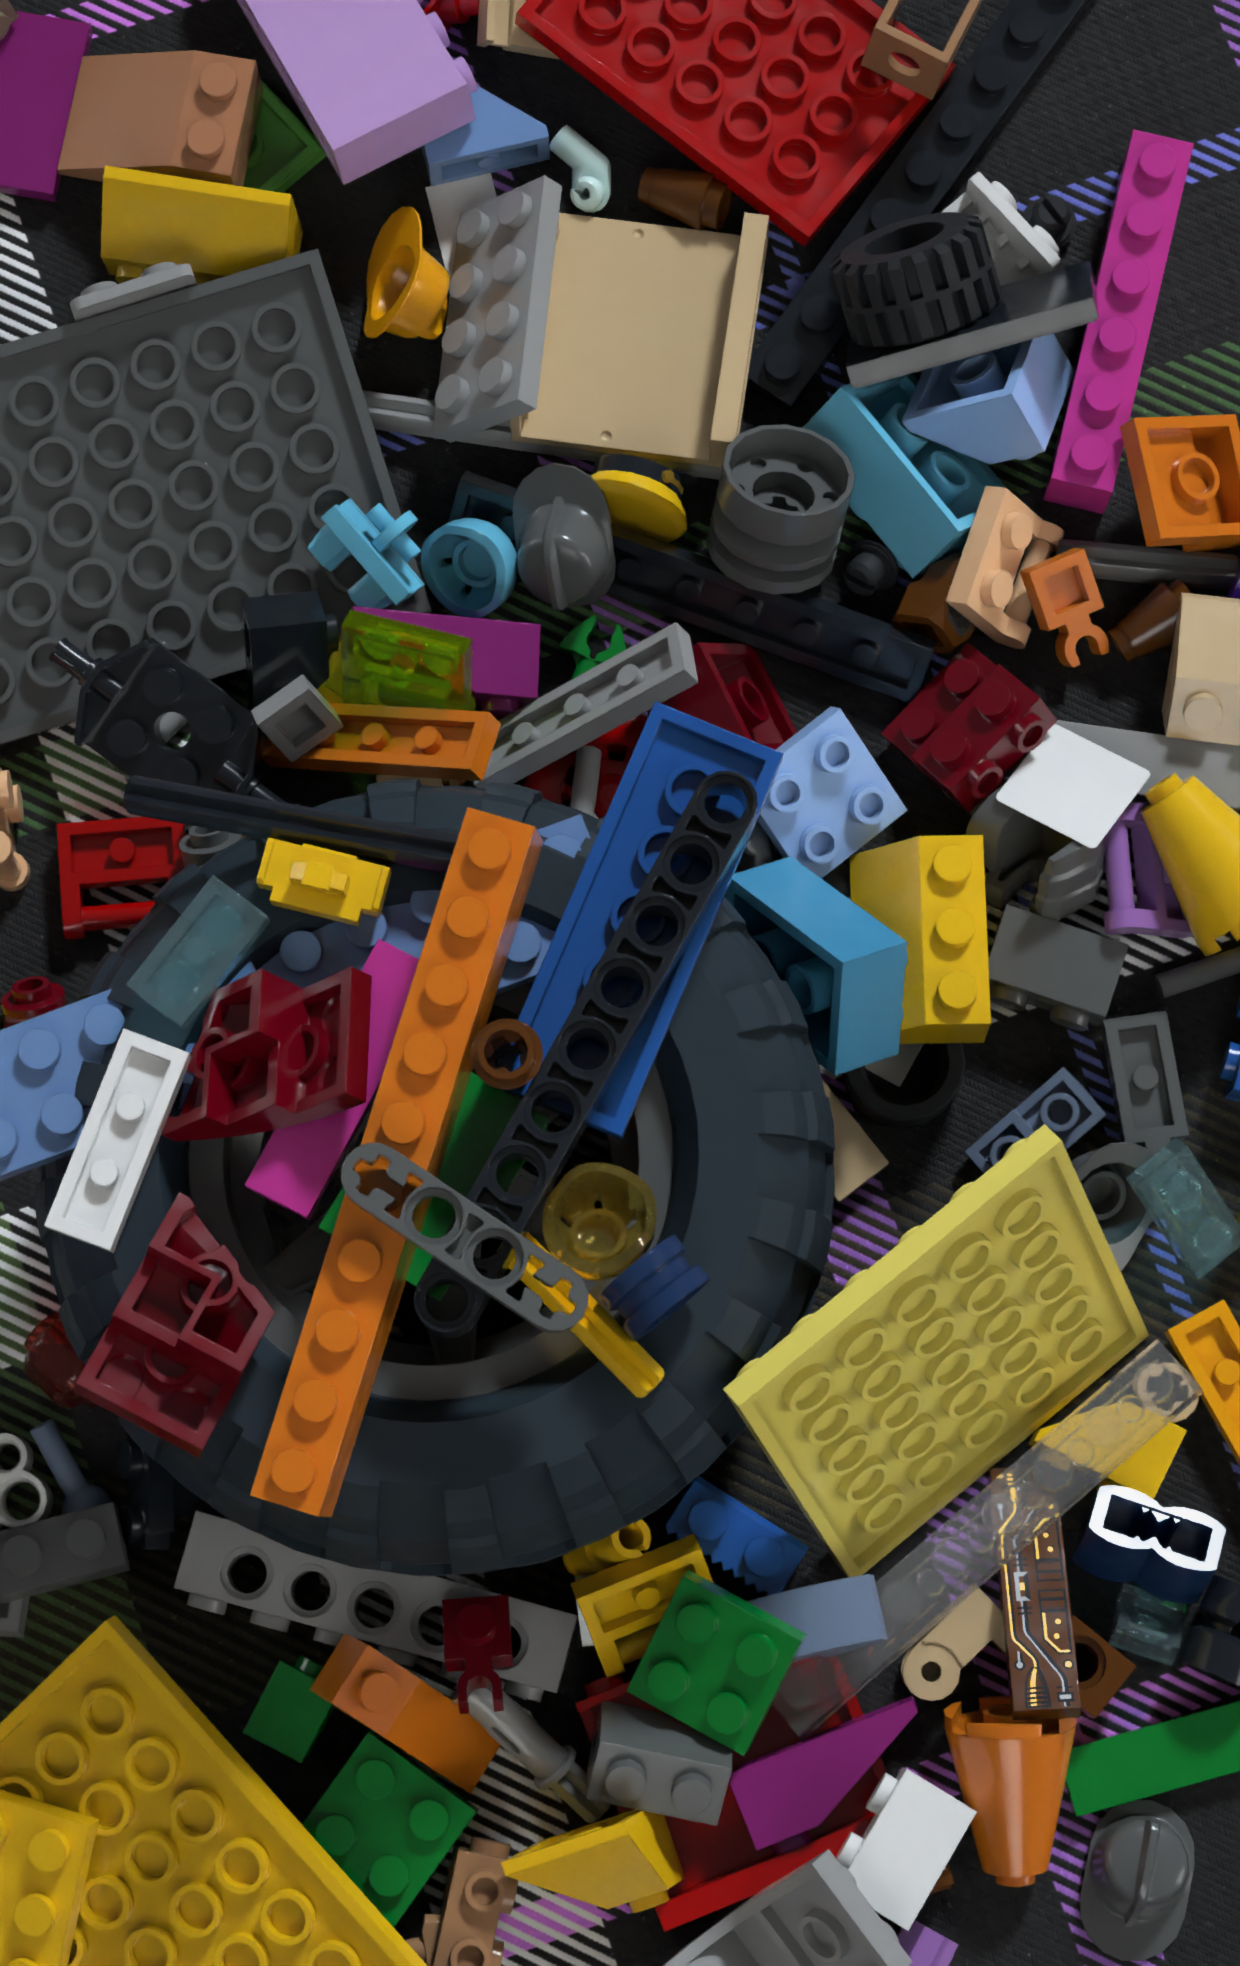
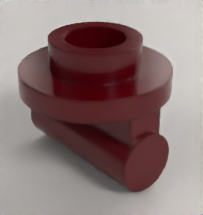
(31, 998)

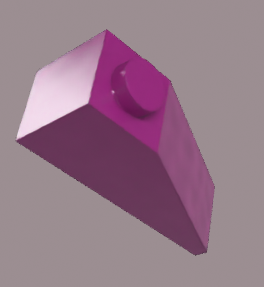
(502, 656)
(804, 1781)

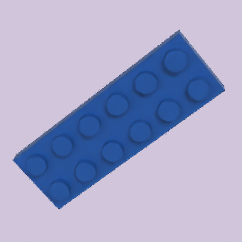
(653, 793)

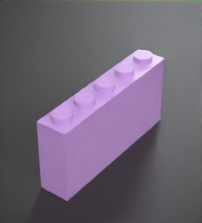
(366, 75)

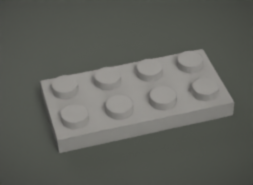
(497, 310)

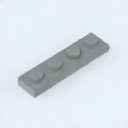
(592, 705)

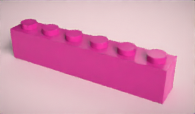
(1116, 343)

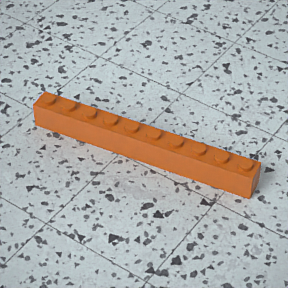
(415, 1117)

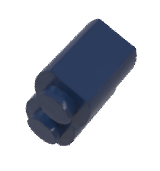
(1159, 1548)

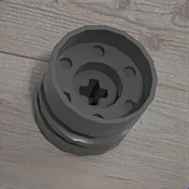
(780, 509)

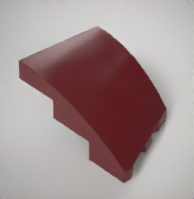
(277, 1056)
(178, 1335)

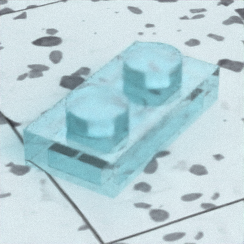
(198, 952)
(1186, 1208)

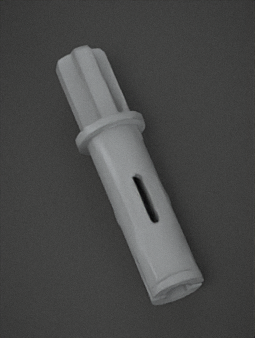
(536, 1749)

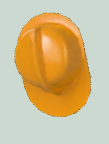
(405, 282)

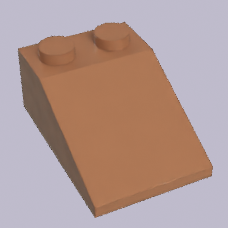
(163, 115)

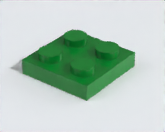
(716, 1662)

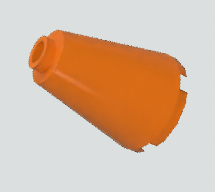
(1014, 1782)

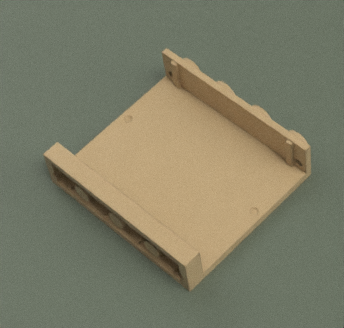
(647, 339)

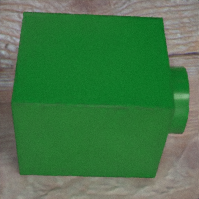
(288, 1712)

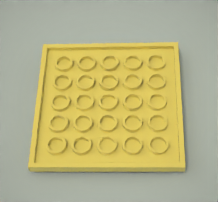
(941, 1355)

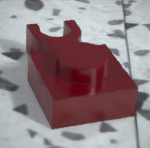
(477, 1642)

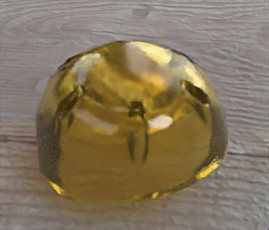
(598, 1240)

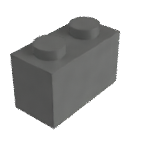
(1053, 968)
(656, 1765)

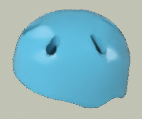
(480, 558)

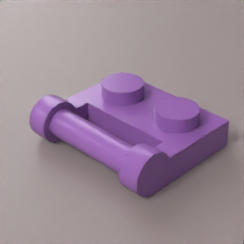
(1157, 905)

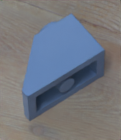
(492, 143)

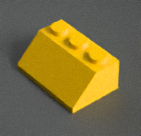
(192, 222)
(936, 901)

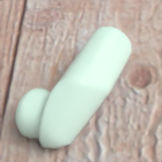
(589, 169)

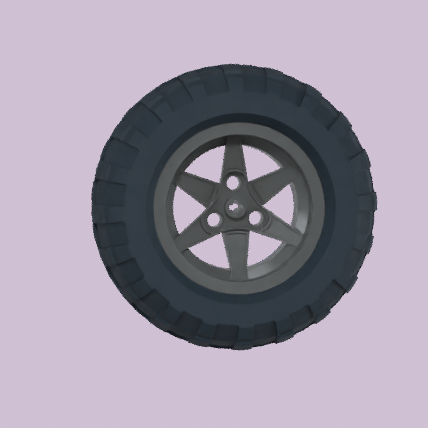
(522, 1436)

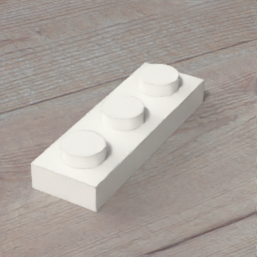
(118, 1140)

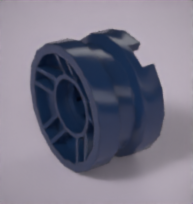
(654, 1287)

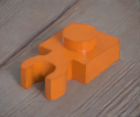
(1062, 598)

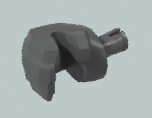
(1027, 851)

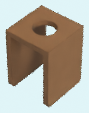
(931, 61)

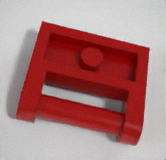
(113, 856)

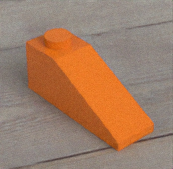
(405, 1712)

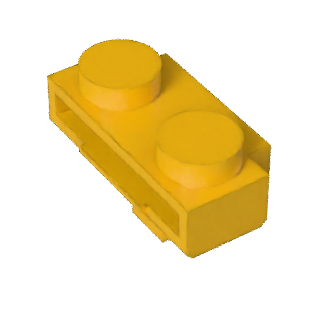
(322, 881)

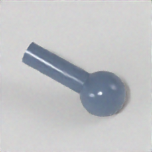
(77, 1491)

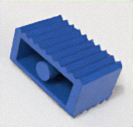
(736, 1538)

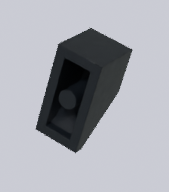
(284, 640)

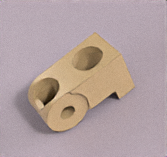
(935, 1660)

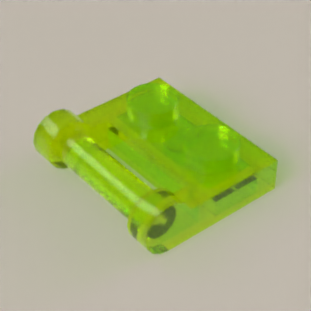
(404, 665)

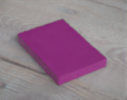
(36, 95)

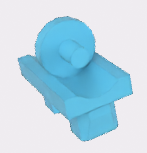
(351, 533)

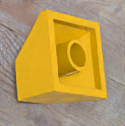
(605, 1862)

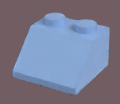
(993, 402)

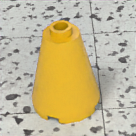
(1200, 853)

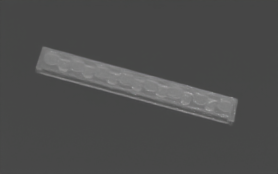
(997, 1527)

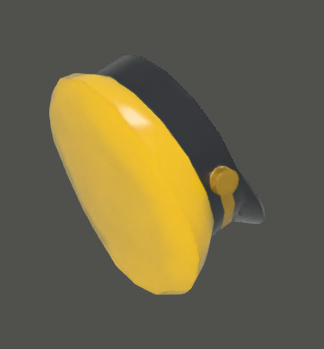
(643, 495)

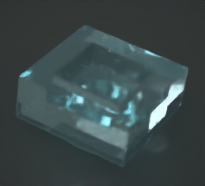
(1147, 1625)

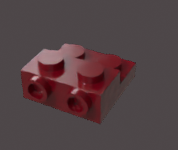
(970, 726)

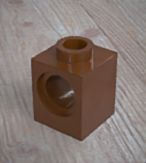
(1107, 1672)

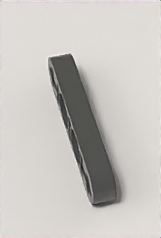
(469, 1230)

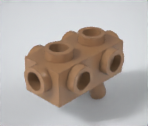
(469, 1909)

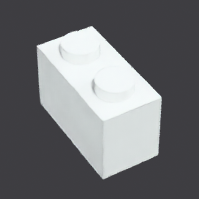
(904, 1844)

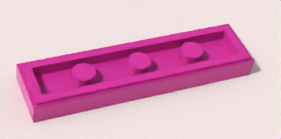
(306, 1155)

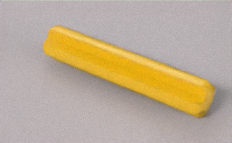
(598, 1333)

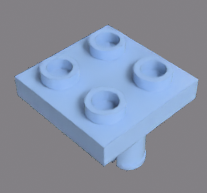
(827, 795)

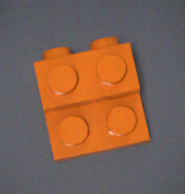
(1186, 479)

